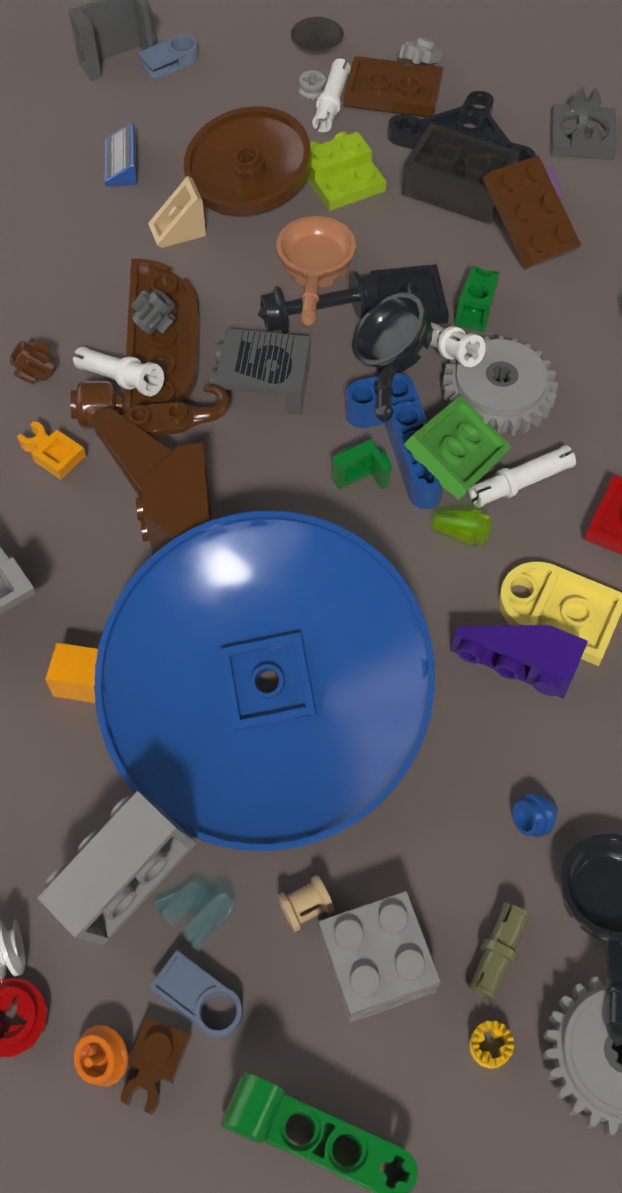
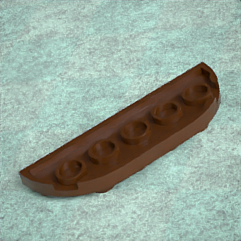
(175, 349)

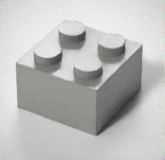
(378, 957)

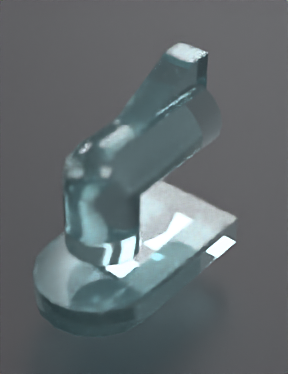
(212, 911)

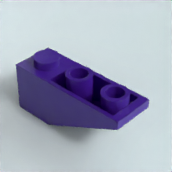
(523, 652)

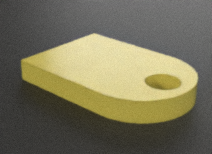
(563, 602)

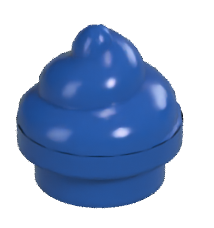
(534, 815)

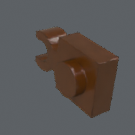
(157, 1057)

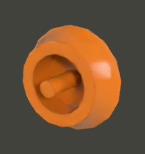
(101, 1056)

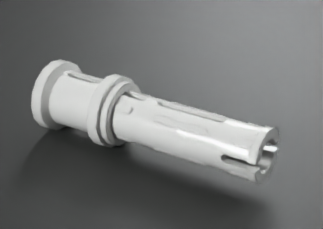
(455, 343)
(127, 371)

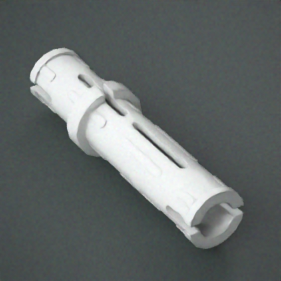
(329, 101)
(508, 482)

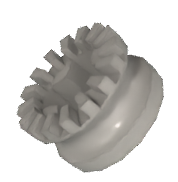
(311, 91)

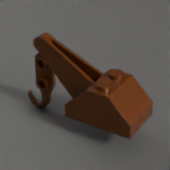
(168, 483)

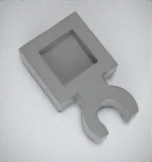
(421, 51)

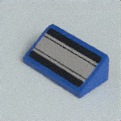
(121, 157)

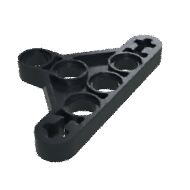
(403, 128)

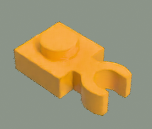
(54, 452)

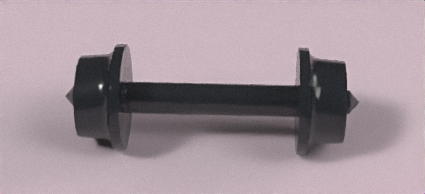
(361, 293)

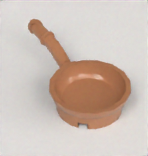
(315, 254)

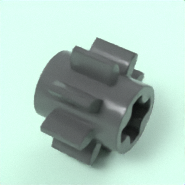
(153, 311)

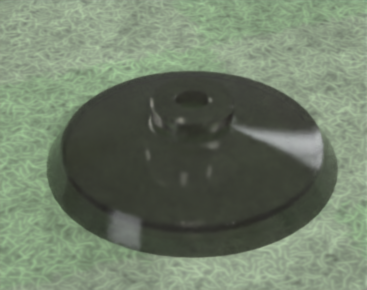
(317, 34)

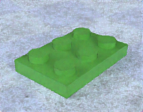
(457, 447)

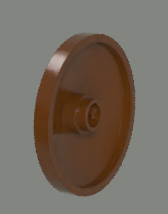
(248, 160)

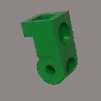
(477, 299)

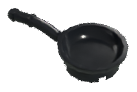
(391, 341)
(594, 898)

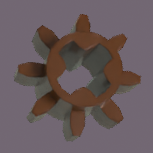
(32, 360)

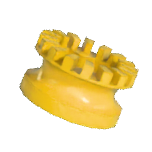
(497, 1031)

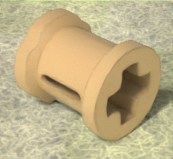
(306, 903)

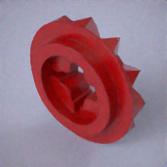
(31, 1009)

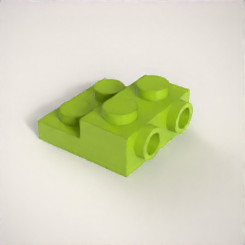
(344, 171)

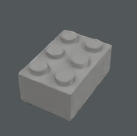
(116, 869)

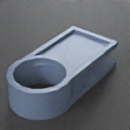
(165, 57)
(189, 988)

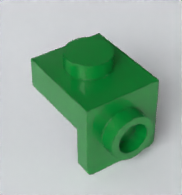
(359, 462)

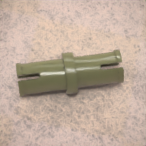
(499, 952)

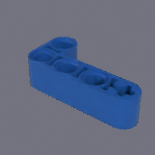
(406, 420)

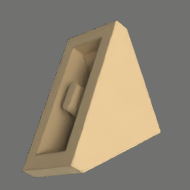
(179, 217)

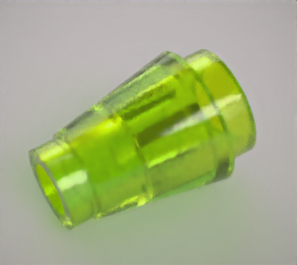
(465, 526)

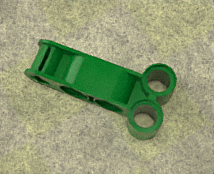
(261, 1113)

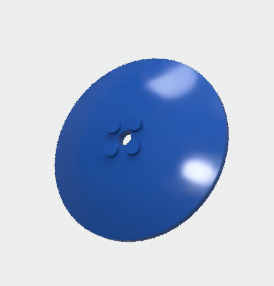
(186, 664)

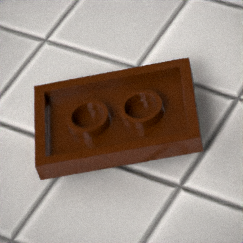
(393, 86)
(531, 211)

